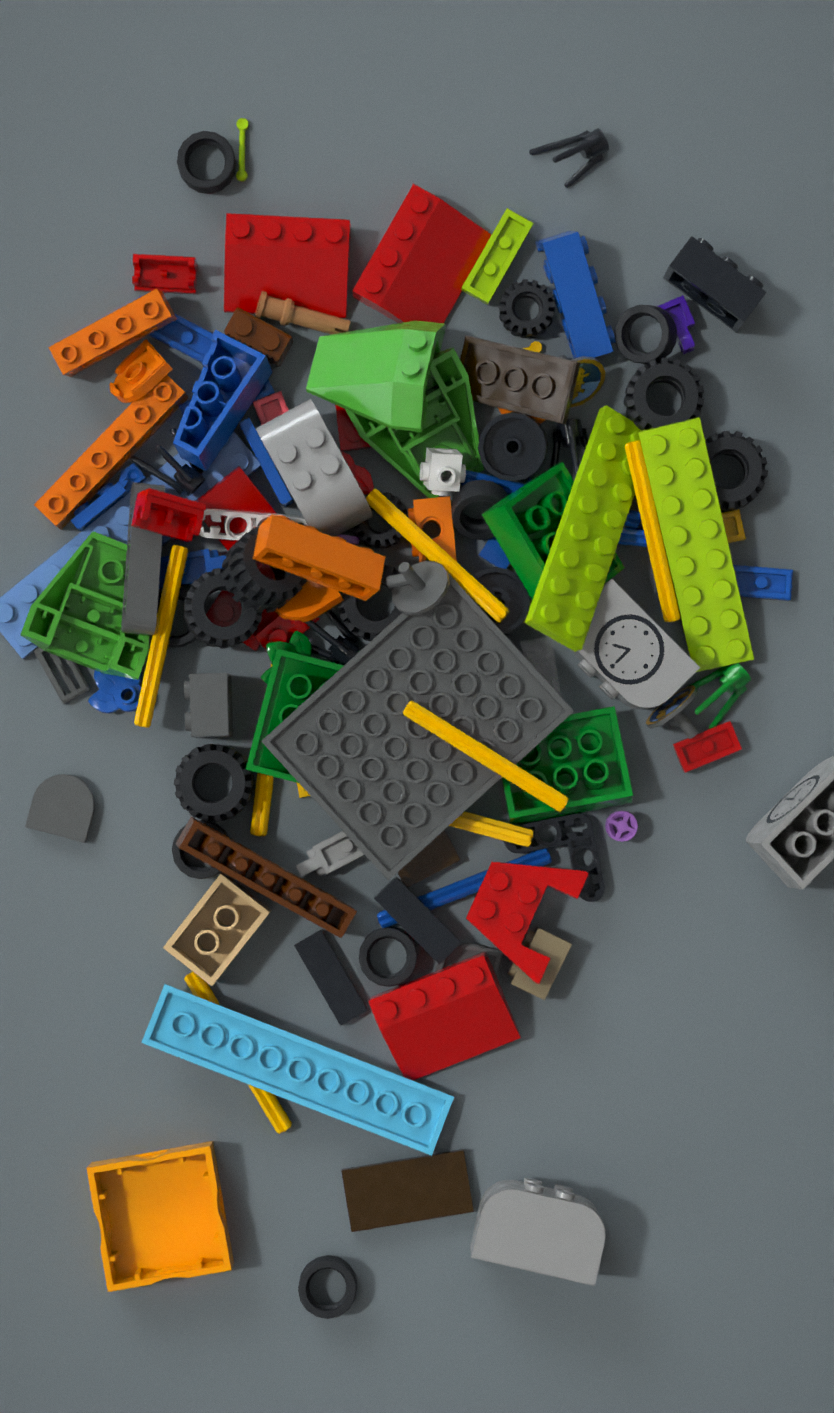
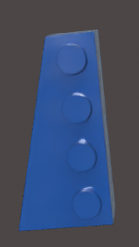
(576, 294)
(220, 398)

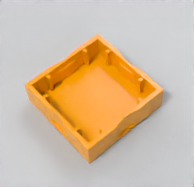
(160, 1216)

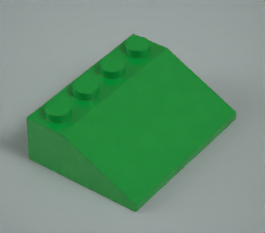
(529, 521)
(289, 685)
(580, 761)

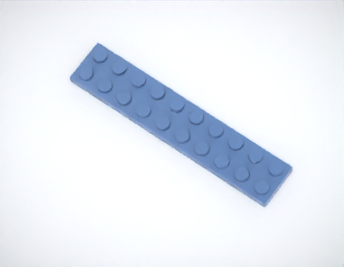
(113, 524)

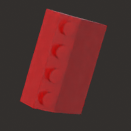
(287, 259)
(421, 260)
(444, 1017)

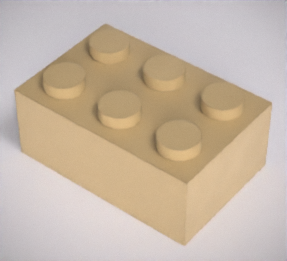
(217, 929)

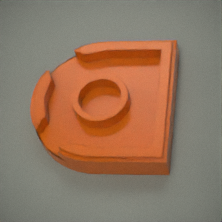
(139, 373)
(310, 602)

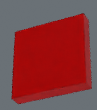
(237, 494)

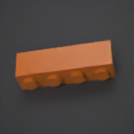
(319, 557)

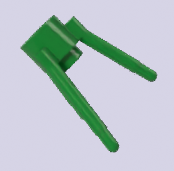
(732, 680)

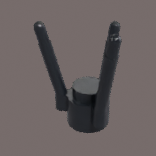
(589, 144)
(570, 437)
(187, 477)
(342, 648)

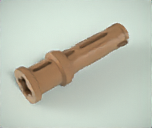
(287, 313)

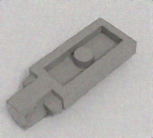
(330, 855)

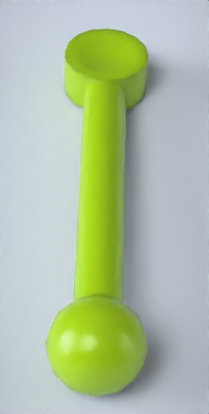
(242, 125)

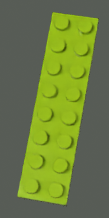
(586, 534)
(696, 544)

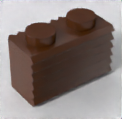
(259, 336)

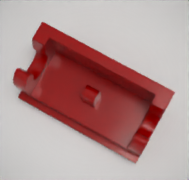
(165, 273)
(168, 514)

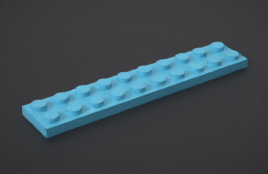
(297, 1069)

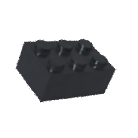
(714, 283)

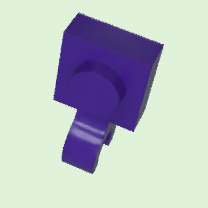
(683, 320)

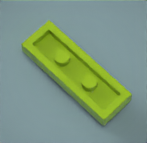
(497, 256)

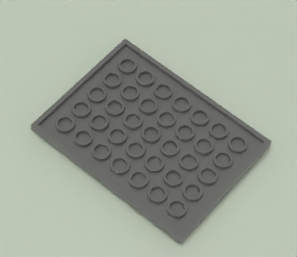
(385, 774)

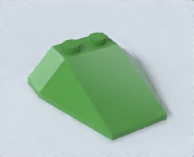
(378, 371)
(447, 423)
(82, 612)

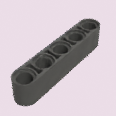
(141, 573)

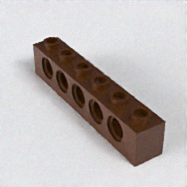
(266, 877)

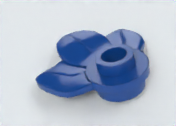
(112, 691)

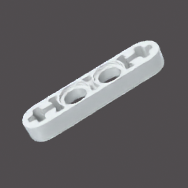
(253, 520)

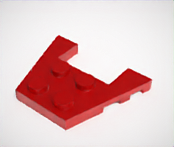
(509, 903)

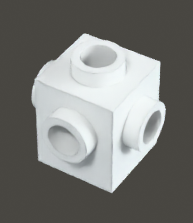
(446, 461)

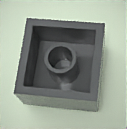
(209, 705)

